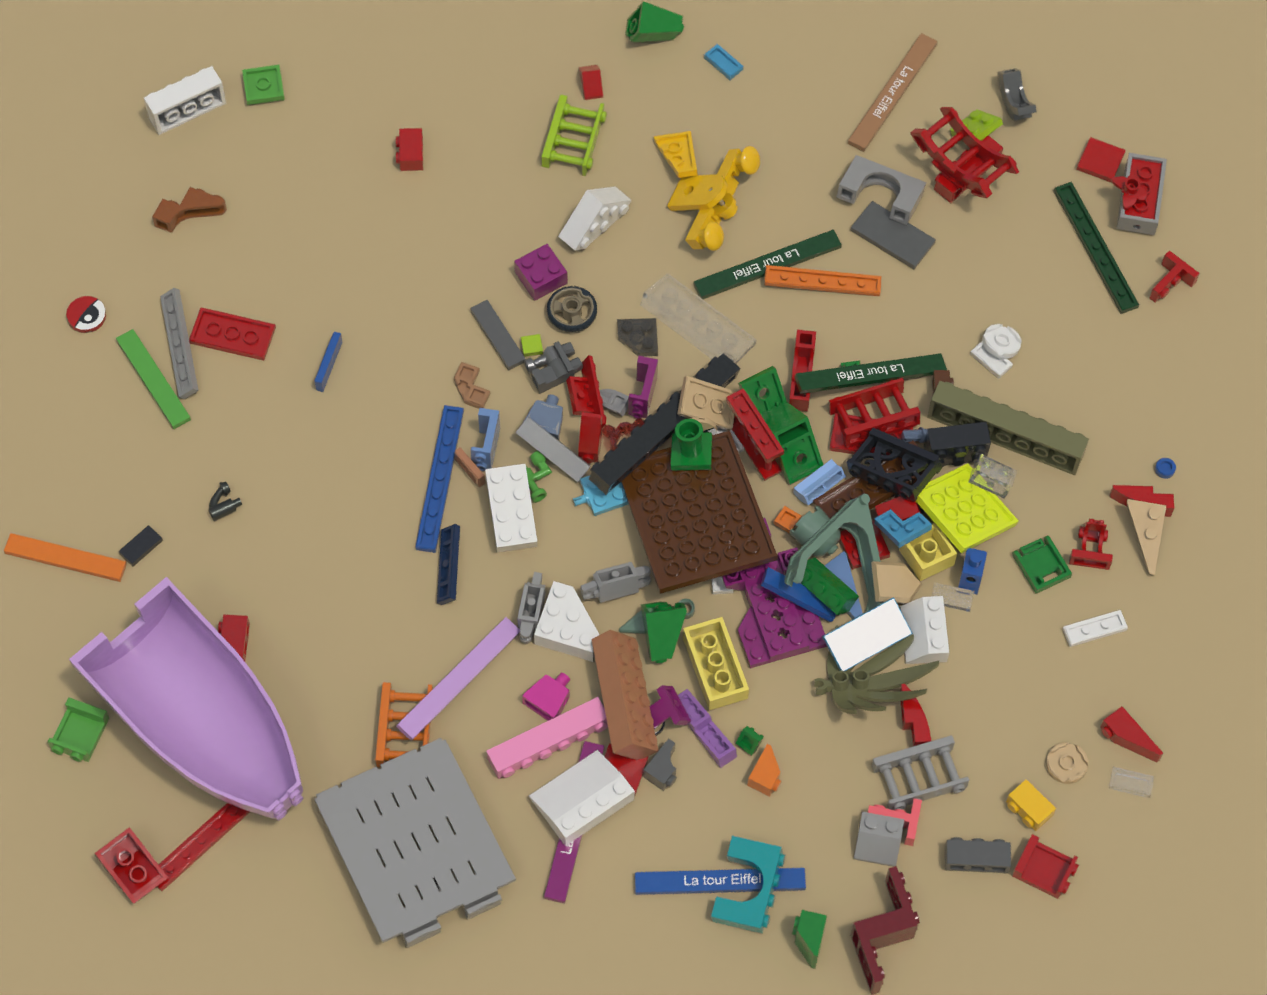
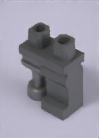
(557, 368)

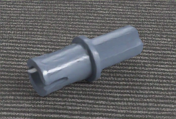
(915, 435)

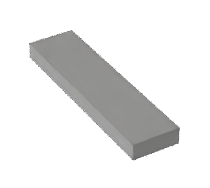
(553, 449)

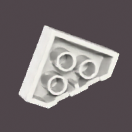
(594, 216)
(566, 624)

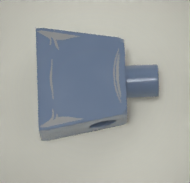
(548, 415)

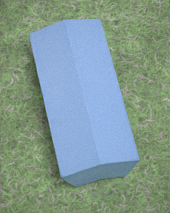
(819, 482)

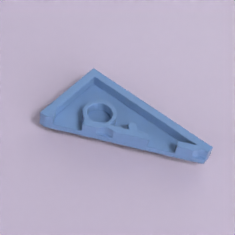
(842, 570)

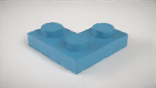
(902, 531)

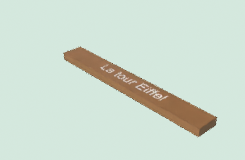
(892, 92)

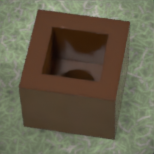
(941, 375)

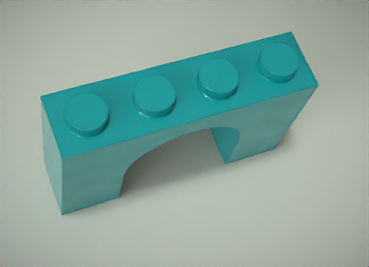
(753, 913)

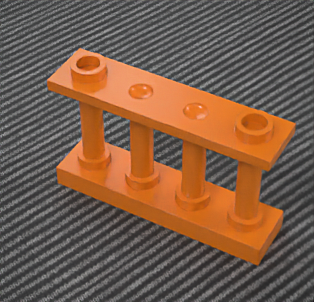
(388, 715)

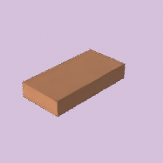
(469, 467)

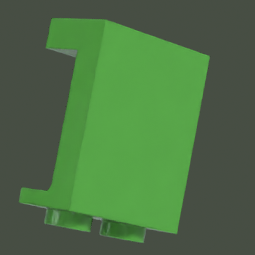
(79, 730)

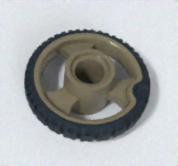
(573, 316)

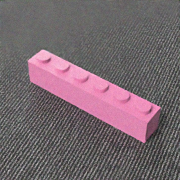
(547, 738)

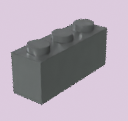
(977, 855)

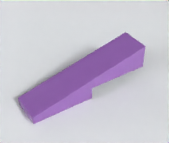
(706, 731)

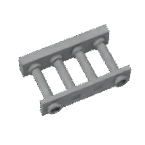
(923, 753)

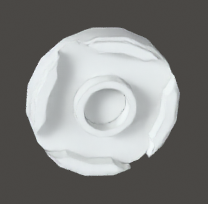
(1001, 341)

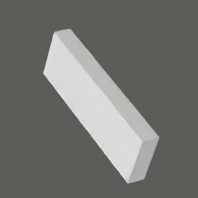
(1095, 628)

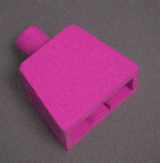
(548, 696)

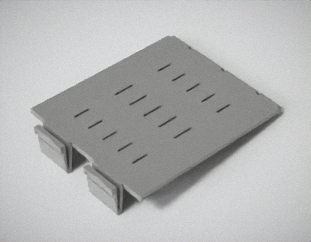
(381, 884)

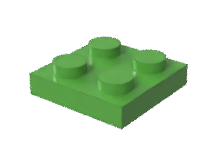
(263, 84)

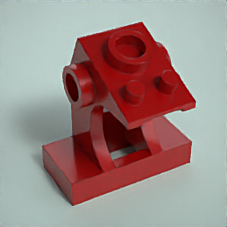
(1092, 532)

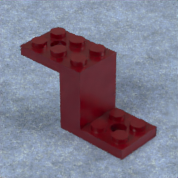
(884, 929)

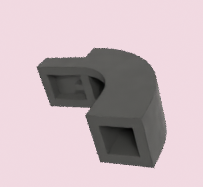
(1014, 95)

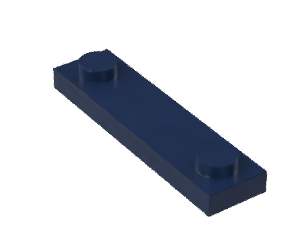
(448, 564)

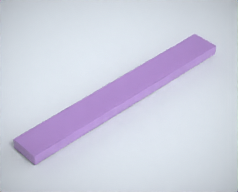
(458, 679)

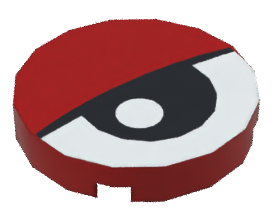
(86, 314)

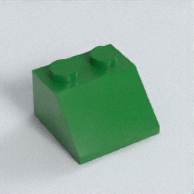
(809, 933)

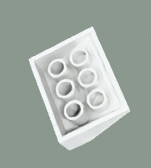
(582, 797)

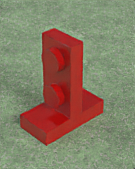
(1179, 271)

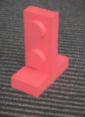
(910, 820)

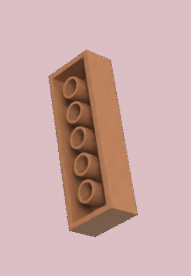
(624, 695)

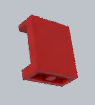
(1045, 868)

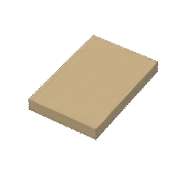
(706, 401)

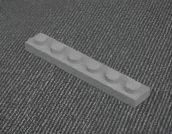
(179, 343)

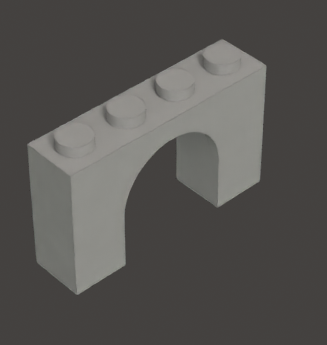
(866, 173)

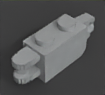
(616, 582)
(531, 607)

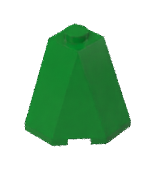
(653, 24)
(662, 628)

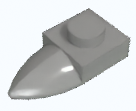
(614, 401)

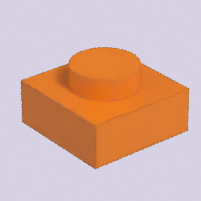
(787, 519)

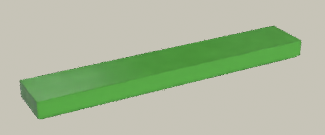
(153, 379)

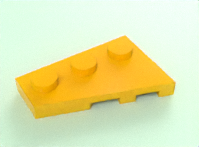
(679, 152)

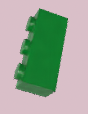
(828, 587)

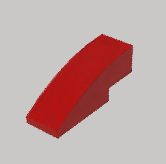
(1142, 493)
(914, 719)

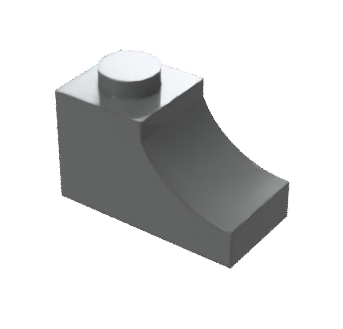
(660, 768)

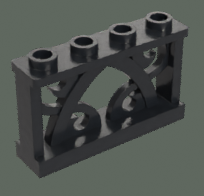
(894, 481)

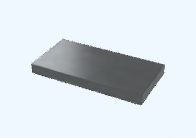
(897, 239)

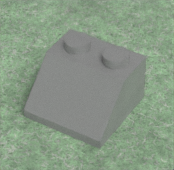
(878, 839)

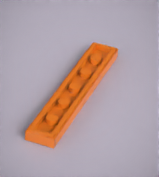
(822, 280)
(65, 557)

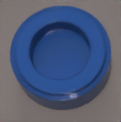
(1165, 468)

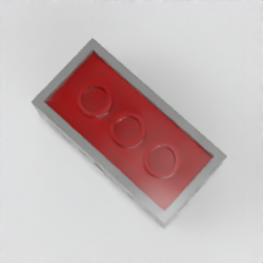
(1144, 215)

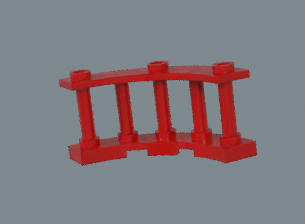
(952, 170)

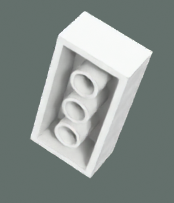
(185, 100)
(511, 508)

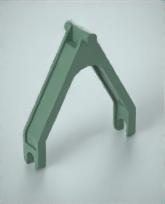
(855, 519)

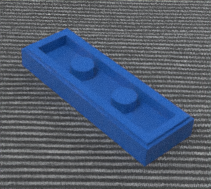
(328, 361)

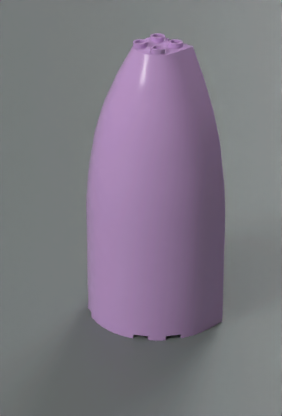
(195, 704)

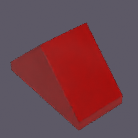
(591, 82)

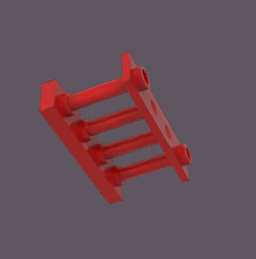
(888, 423)
(755, 435)

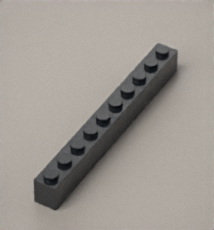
(655, 430)

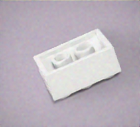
(929, 629)

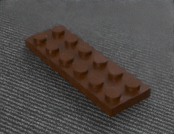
(853, 487)

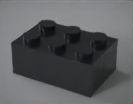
(958, 443)

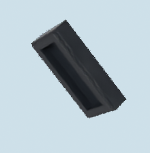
(140, 545)

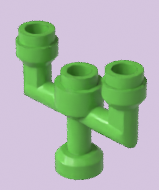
(538, 460)

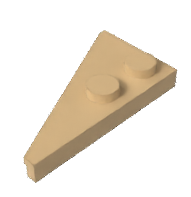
(1148, 523)

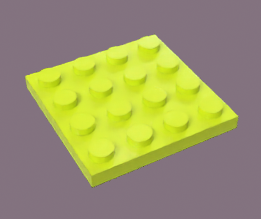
(964, 510)

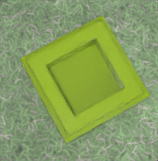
(531, 345)

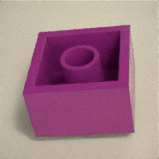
(541, 272)

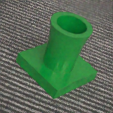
(691, 447)

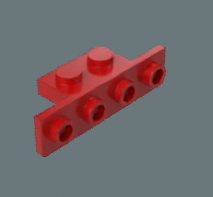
(585, 391)

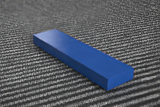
(797, 594)

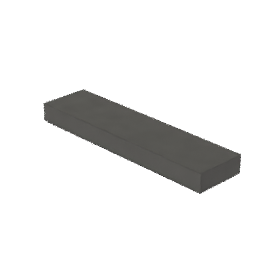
(497, 334)

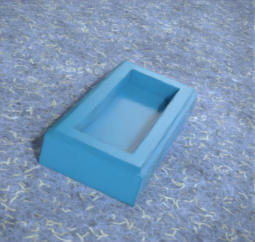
(723, 62)

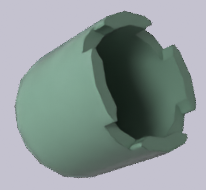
(809, 525)

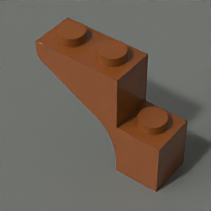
(194, 204)

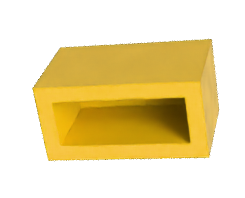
(1030, 805)

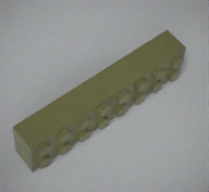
(1009, 427)

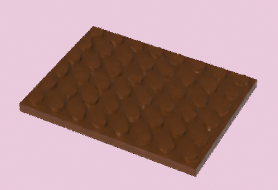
(697, 520)

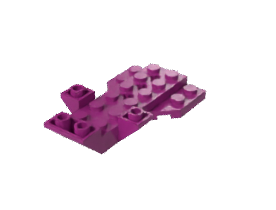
(759, 630)

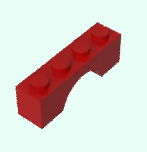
(802, 363)

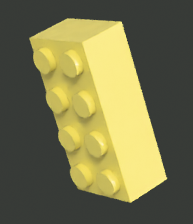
(715, 663)

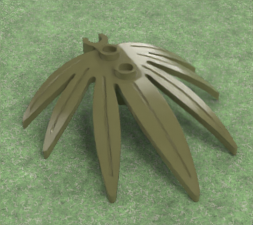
(851, 687)

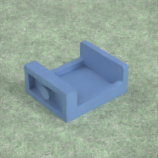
(490, 425)

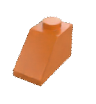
(765, 773)

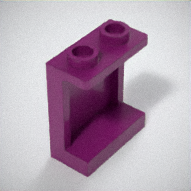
(646, 372)

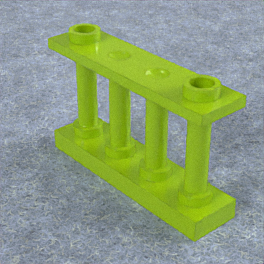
(559, 123)

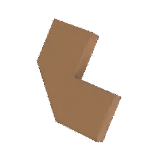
(465, 380)

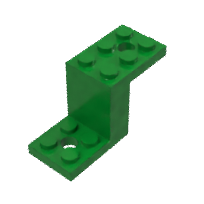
(786, 423)

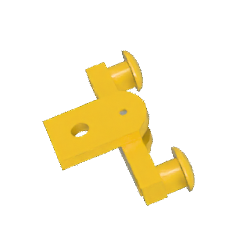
(714, 191)

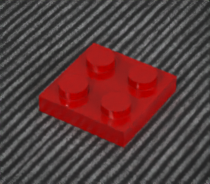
(850, 547)

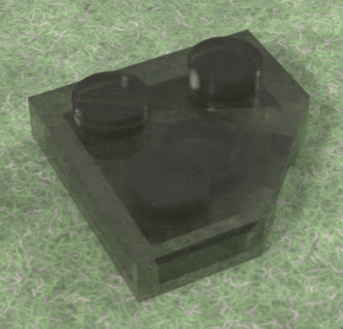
(639, 335)

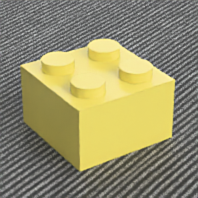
(929, 553)

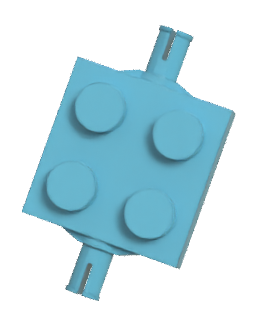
(598, 500)

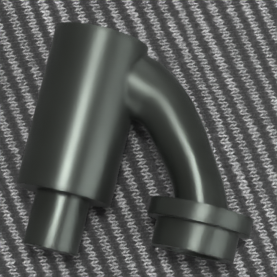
(224, 508)

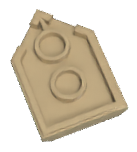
(894, 581)

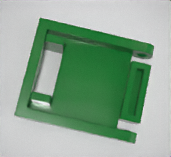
(1041, 561)

